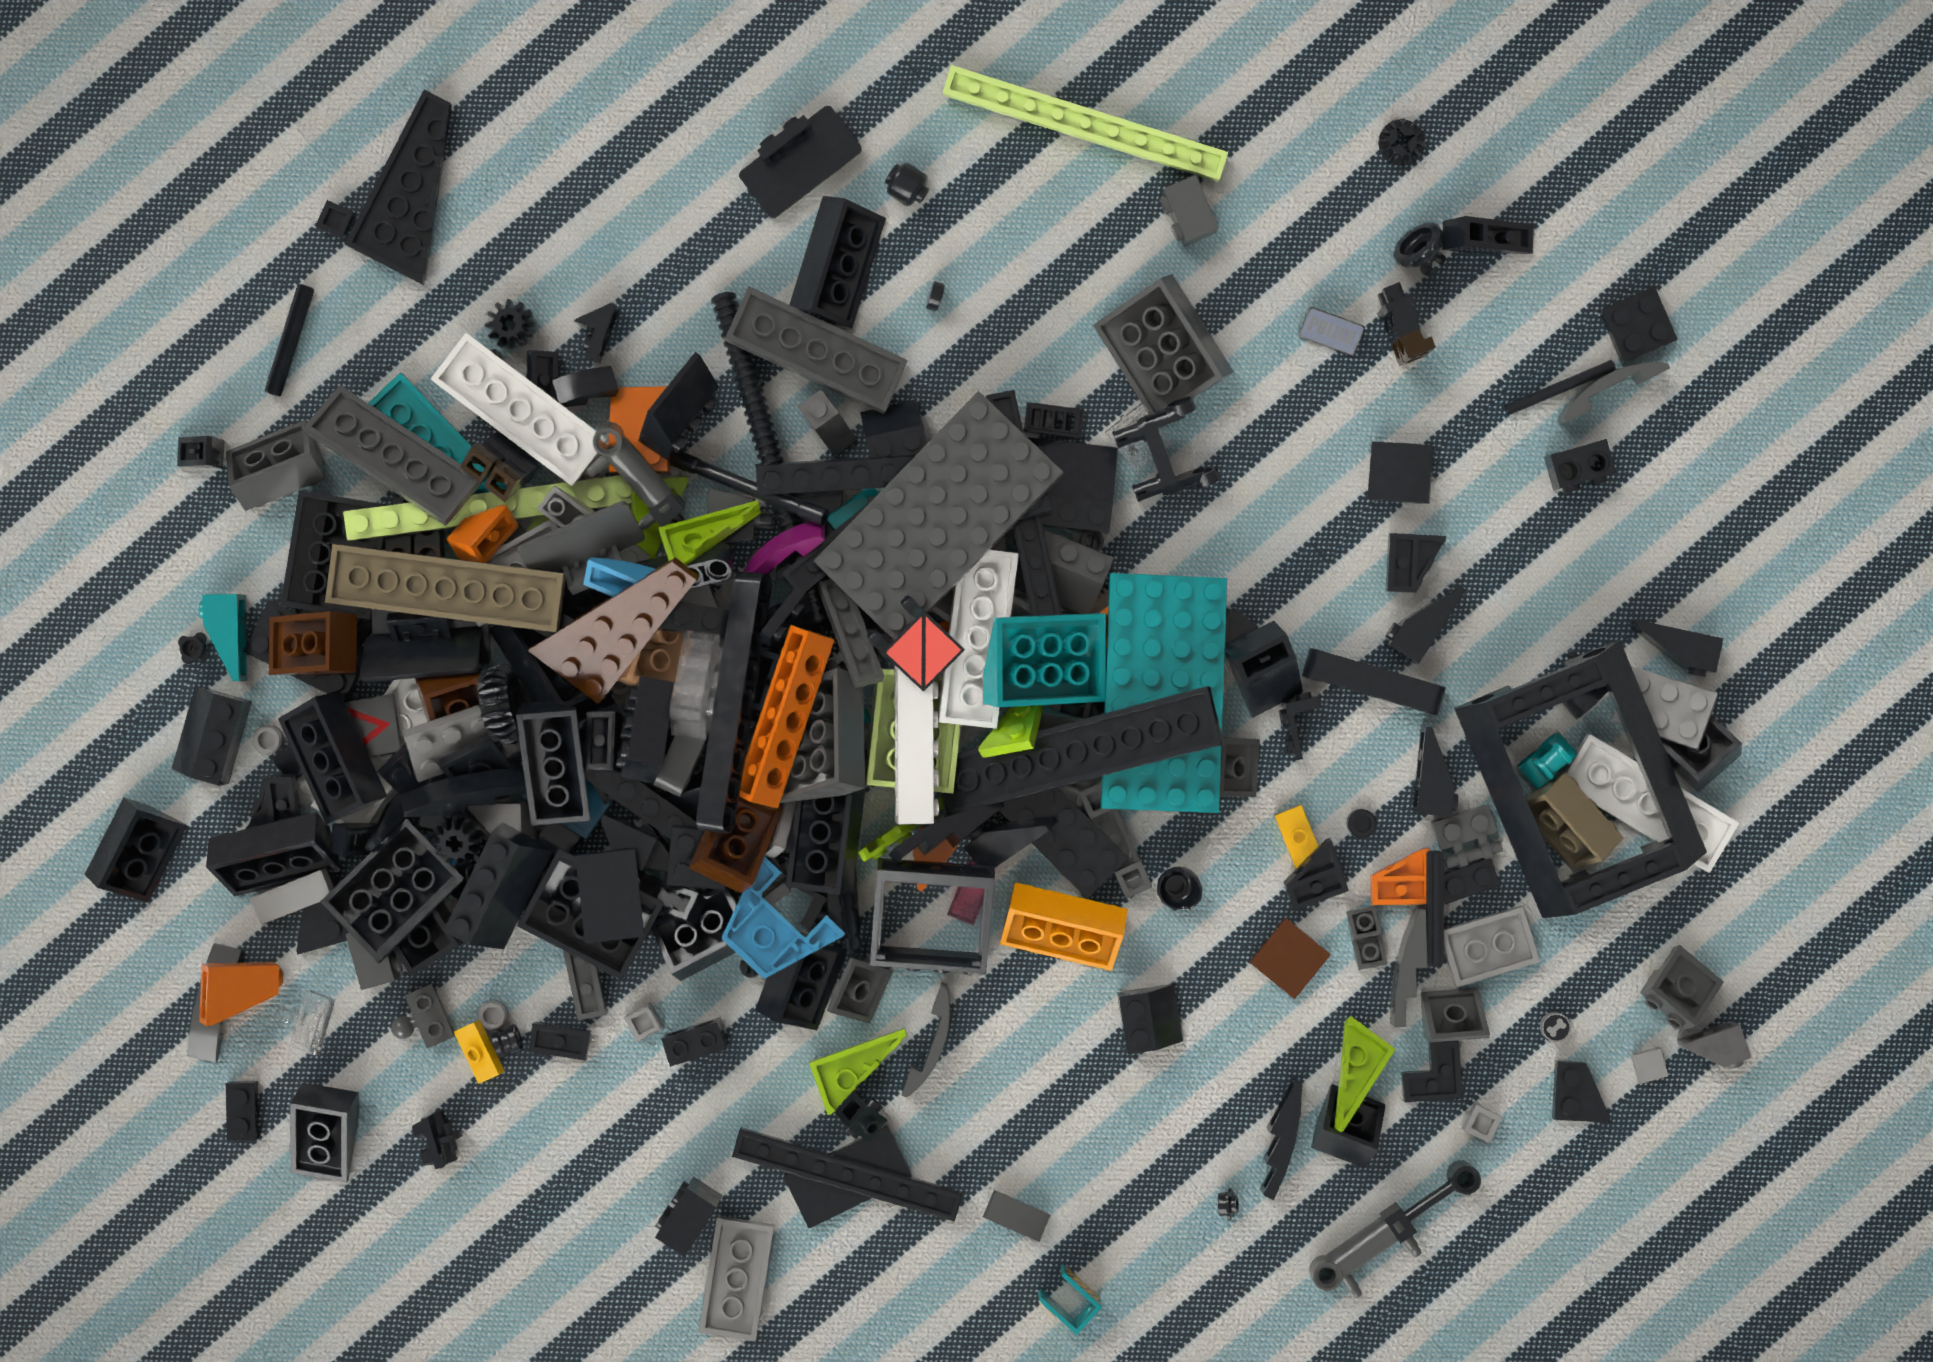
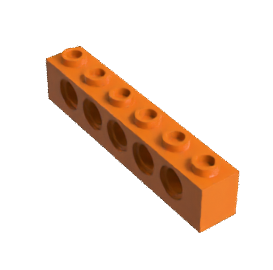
(784, 716)

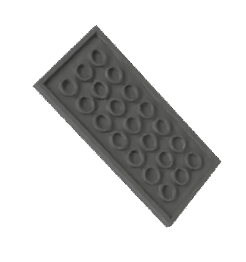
(939, 515)

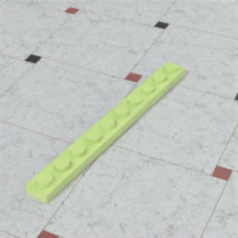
(1085, 123)
(408, 518)

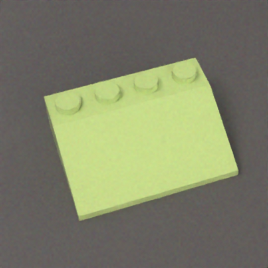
(881, 739)

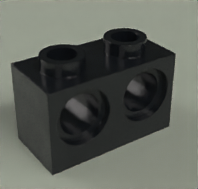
(1578, 460)
(695, 1041)

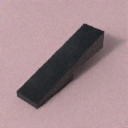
(678, 901)

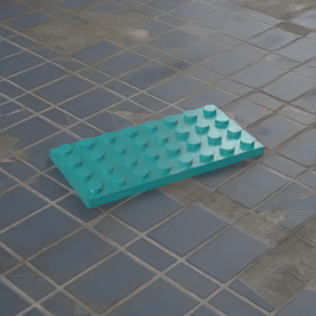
(1162, 643)

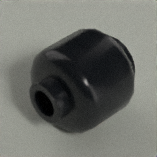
(907, 184)

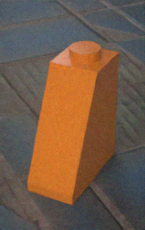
(235, 988)

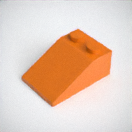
(629, 412)

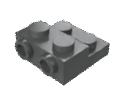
(1681, 989)

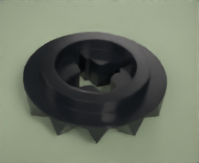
(1399, 155)

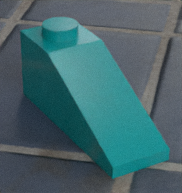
(226, 625)

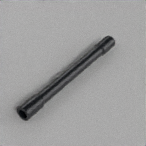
(696, 466)

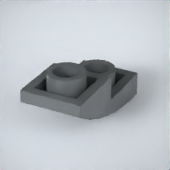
(1366, 938)
(1016, 1215)

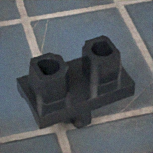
(439, 1139)

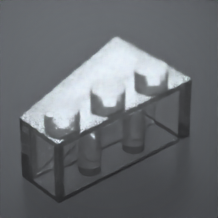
(695, 684)

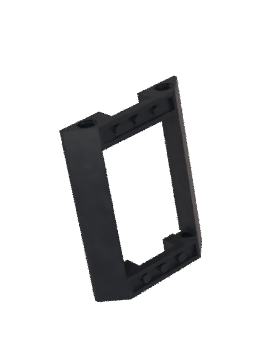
(1582, 891)

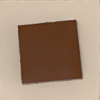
(1289, 958)

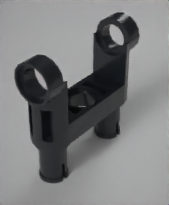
(1165, 480)

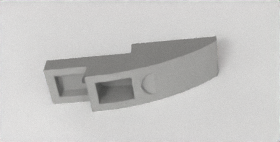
(565, 509)

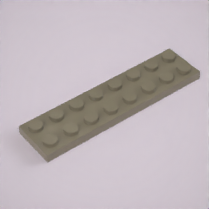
(445, 588)

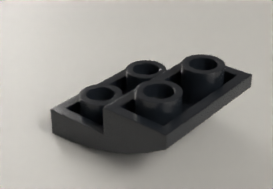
(1400, 472)

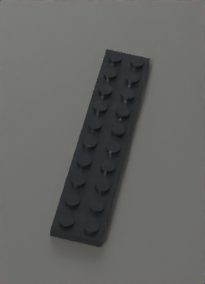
(1089, 750)

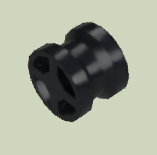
(507, 1041)

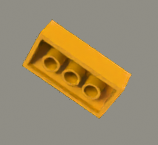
(1063, 926)

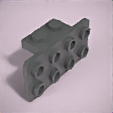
(570, 546)

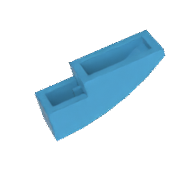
(613, 575)

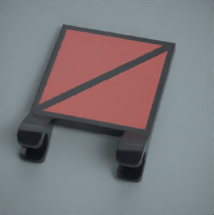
(921, 648)

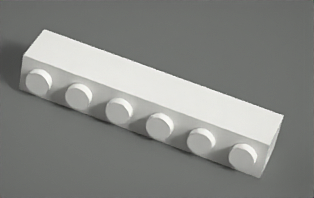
(915, 751)

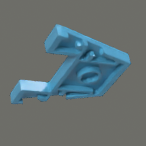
(765, 936)

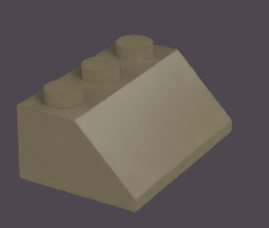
(1572, 822)

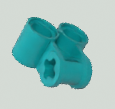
(1547, 760)

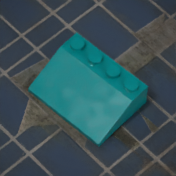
(1046, 660)

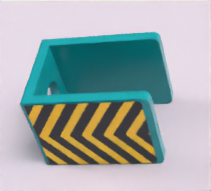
(1086, 1315)

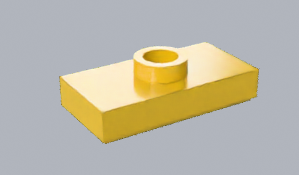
(1296, 834)
(479, 1051)

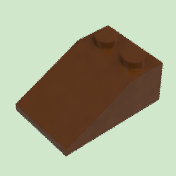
(313, 644)
(447, 694)
(737, 855)

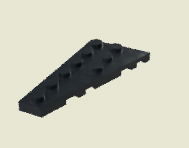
(402, 205)

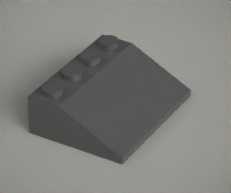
(1163, 345)
(832, 744)

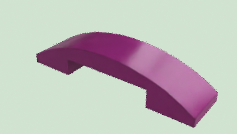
(799, 538)

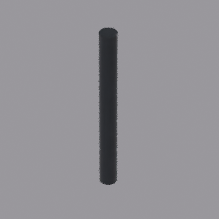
(1560, 387)

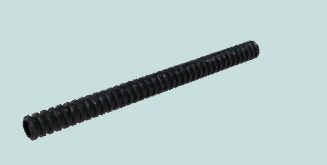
(762, 431)

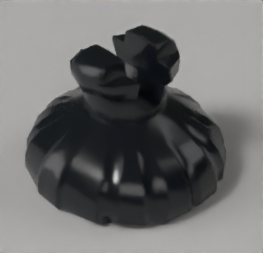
(1421, 248)

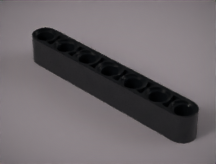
(705, 566)

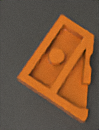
(1401, 882)

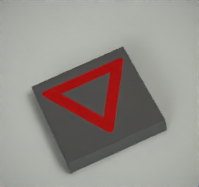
(377, 724)

